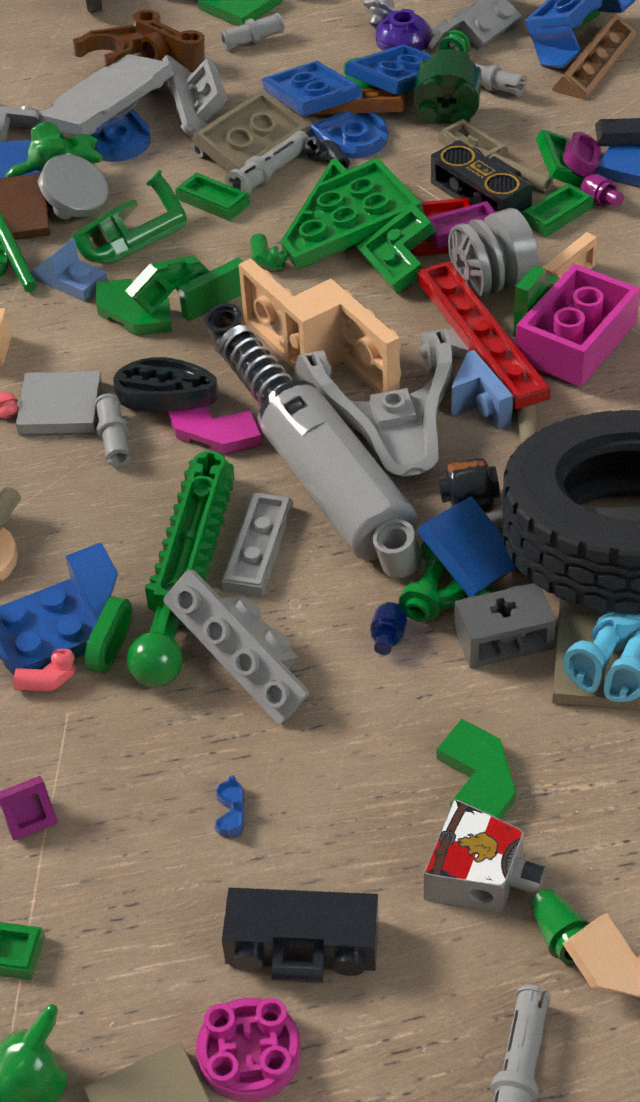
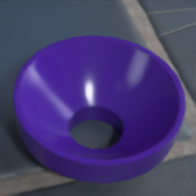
(403, 28)

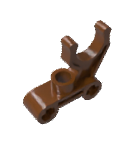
(145, 37)

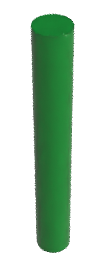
(16, 257)

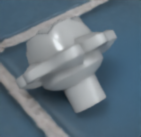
(378, 10)

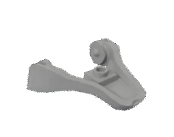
(394, 422)

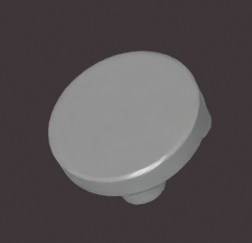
(73, 186)

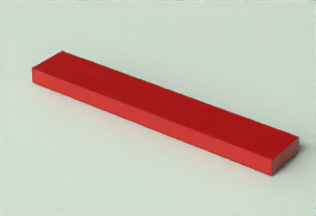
(483, 333)

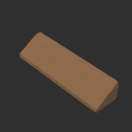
(596, 59)

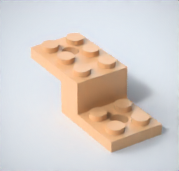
(320, 320)

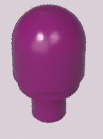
(602, 190)

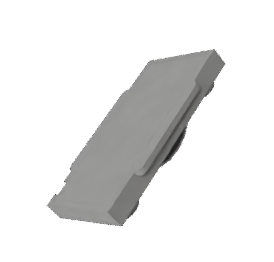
(106, 94)

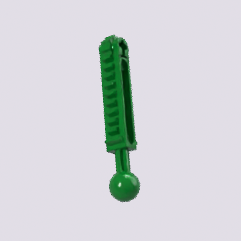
(189, 545)

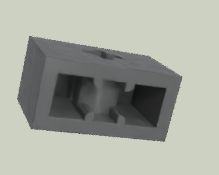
(504, 625)

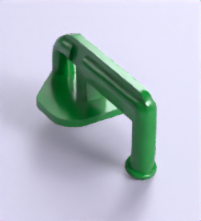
(124, 242)

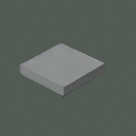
(59, 403)

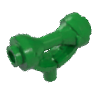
(422, 599)

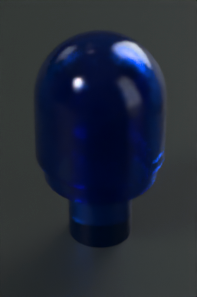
(388, 627)

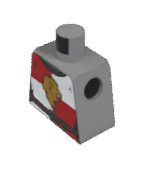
(478, 861)

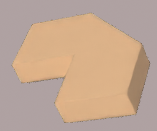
(605, 957)

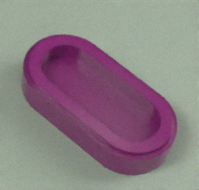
(582, 154)

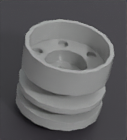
(493, 251)

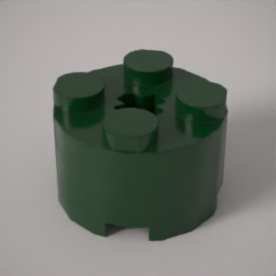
(447, 88)

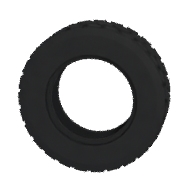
(555, 539)

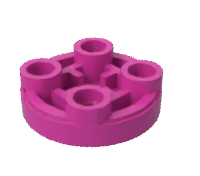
(248, 1048)

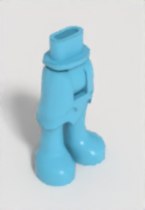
(587, 661)

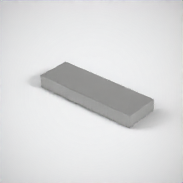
(257, 544)

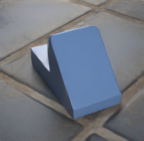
(69, 274)
(481, 388)

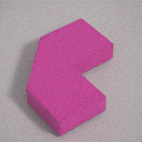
(223, 433)

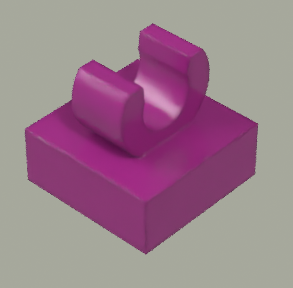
(27, 808)

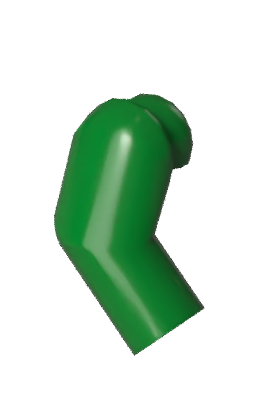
(269, 259)

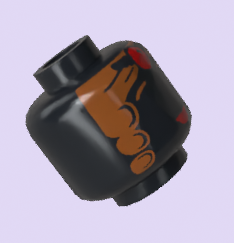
(470, 479)

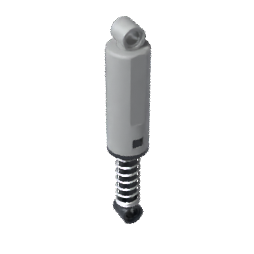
(321, 451)

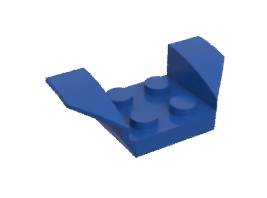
(553, 26)
(58, 614)

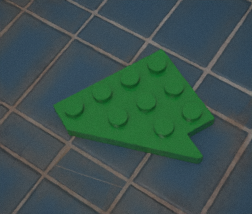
(345, 210)

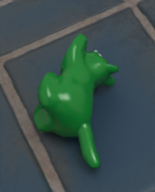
(48, 143)
(29, 1064)

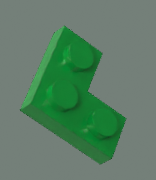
(391, 245)

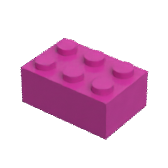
(578, 324)

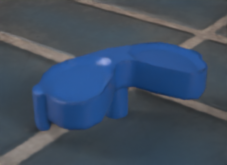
(231, 796)

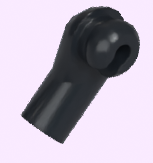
(325, 151)

